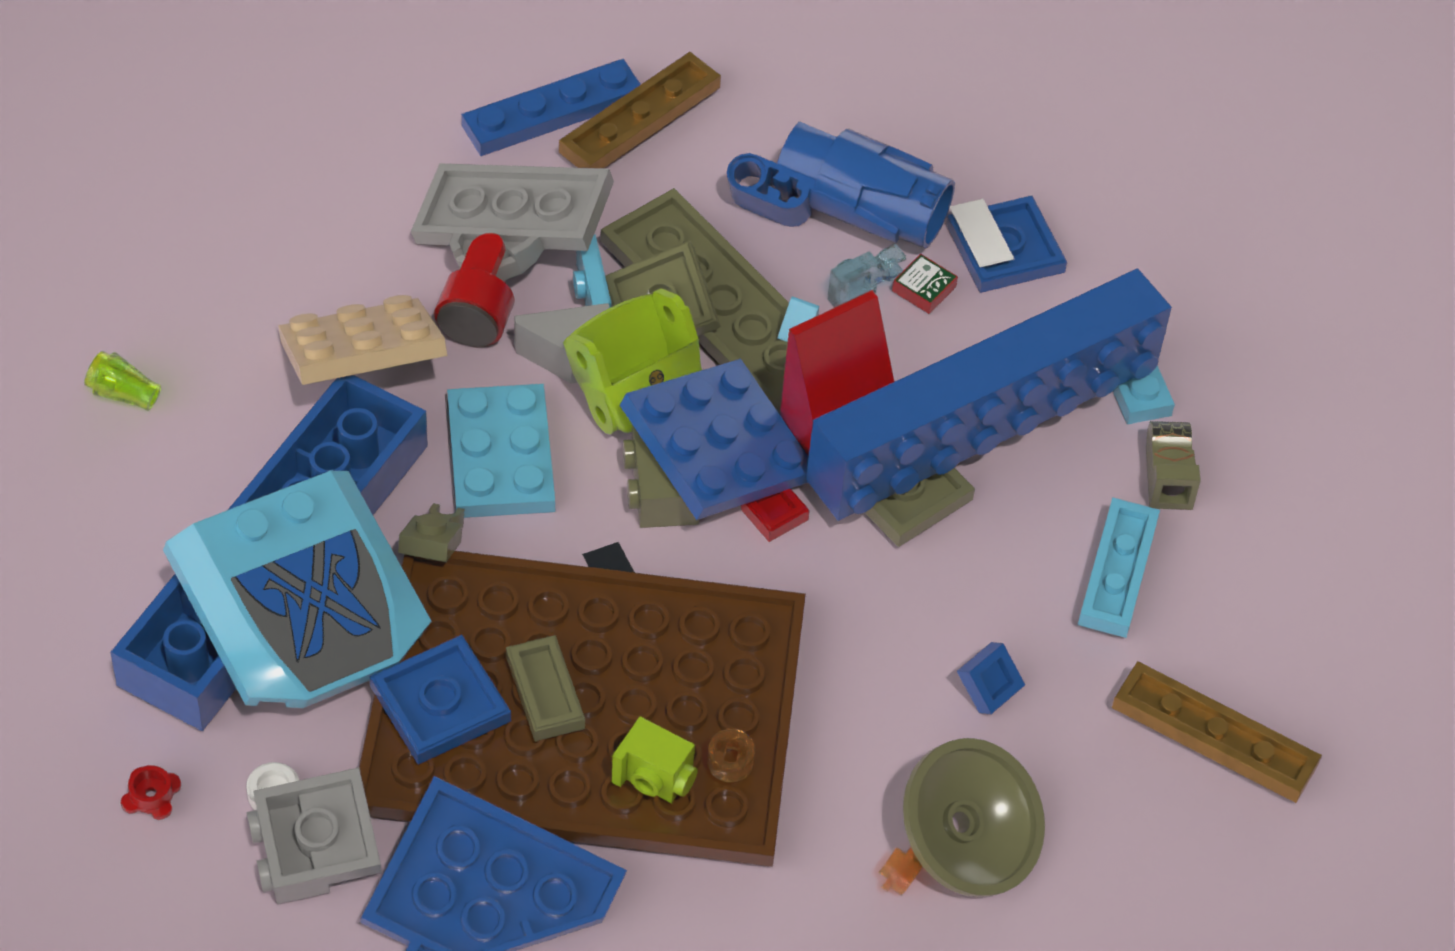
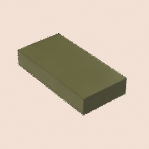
(545, 688)

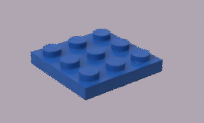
(717, 438)

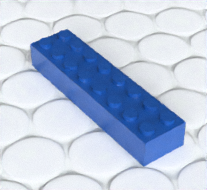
(986, 394)
(351, 429)

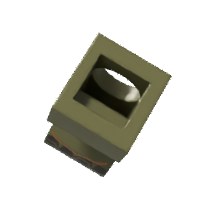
(1171, 464)

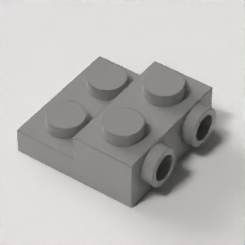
(313, 835)

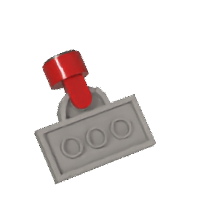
(497, 229)

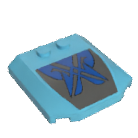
(299, 592)

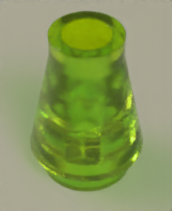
(120, 381)

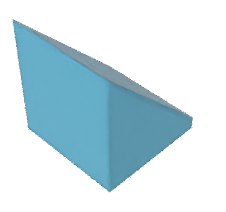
(797, 313)

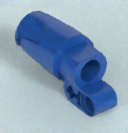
(848, 180)

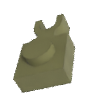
(432, 534)

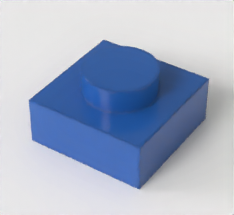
(991, 678)

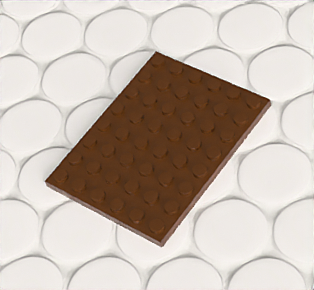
(635, 648)

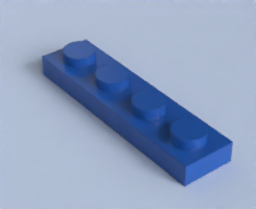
(547, 107)

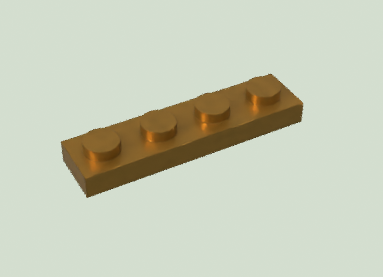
(640, 113)
(1216, 731)

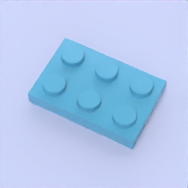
(501, 450)

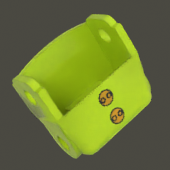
(632, 349)

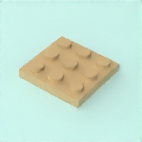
(361, 339)

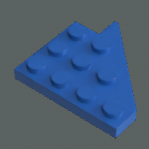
(485, 880)

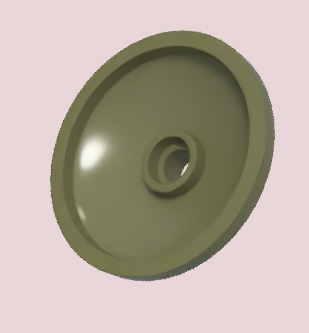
(995, 812)

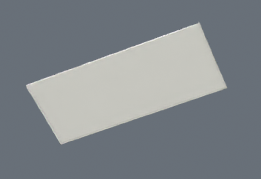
(981, 233)

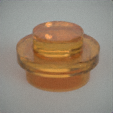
(900, 870)

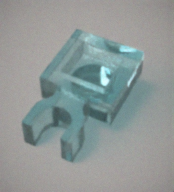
(863, 274)

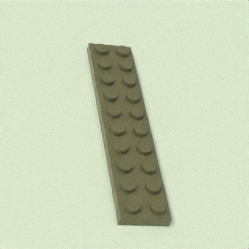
(750, 323)

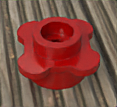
(151, 779)

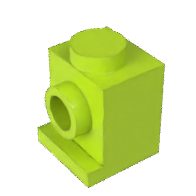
(655, 761)

